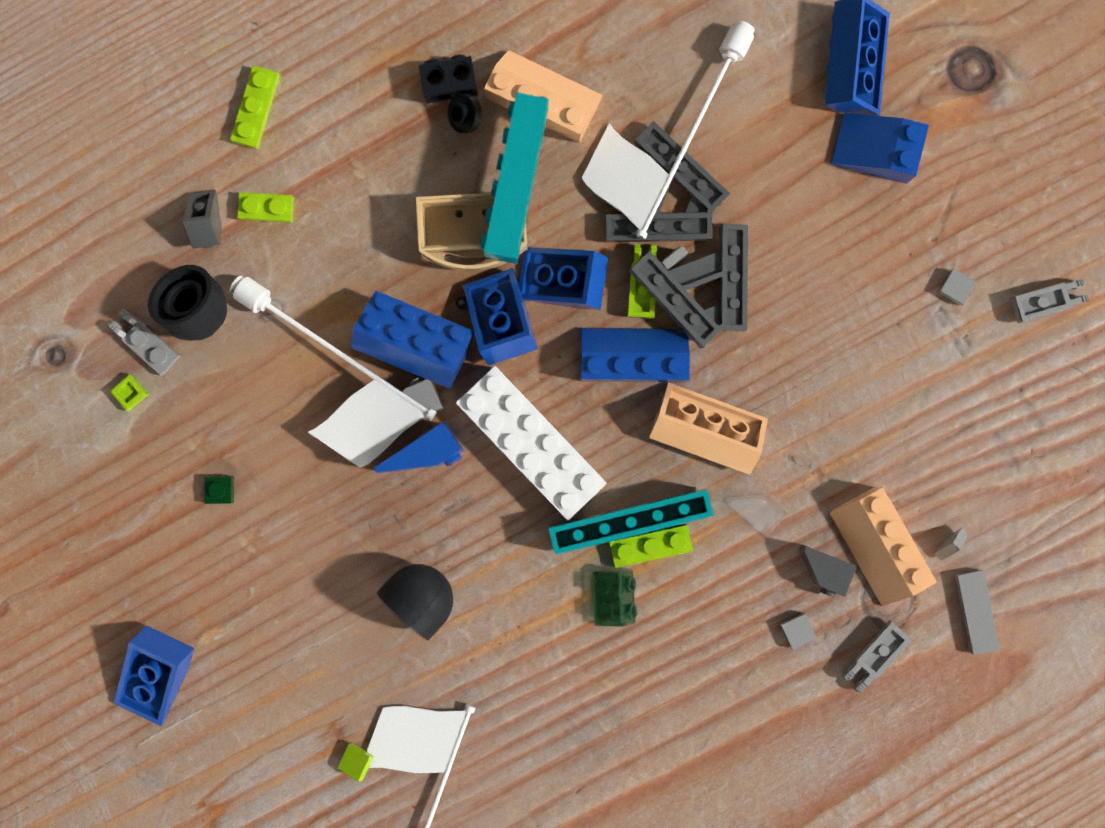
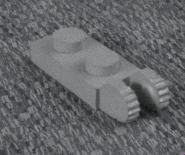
(1046, 301)
(146, 343)
(877, 655)

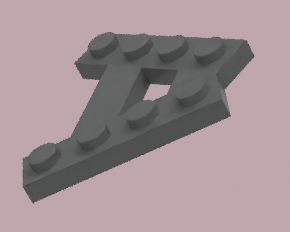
(692, 177)
(670, 286)

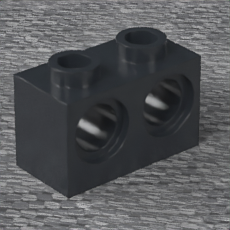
(449, 85)

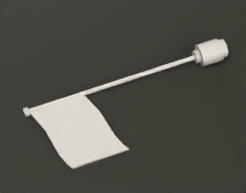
(628, 175)
(368, 418)
(418, 742)

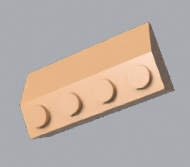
(569, 102)
(709, 428)
(882, 546)

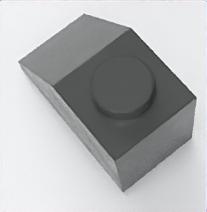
(203, 219)
(827, 571)

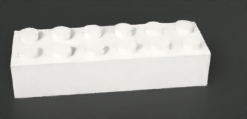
(531, 443)

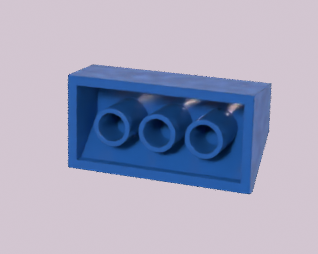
(857, 57)
(634, 355)

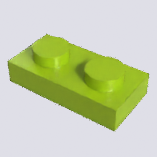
(265, 207)

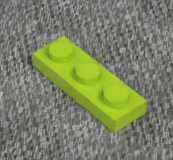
(255, 107)
(651, 546)

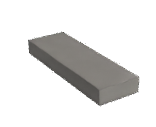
(977, 612)

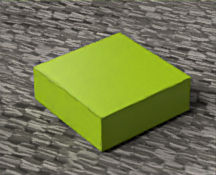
(129, 392)
(355, 762)

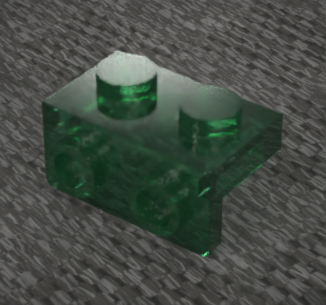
(614, 598)

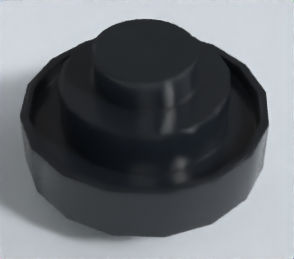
(464, 113)

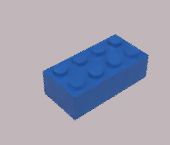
(412, 339)

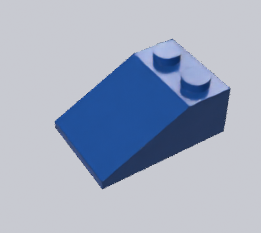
(880, 146)
(563, 277)
(499, 317)
(432, 449)
(152, 674)

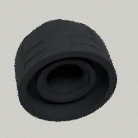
(188, 303)
(419, 598)

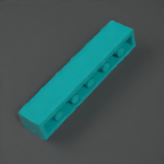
(516, 178)
(630, 521)

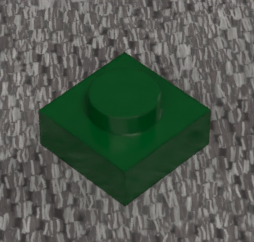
(219, 490)

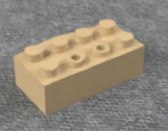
(445, 234)

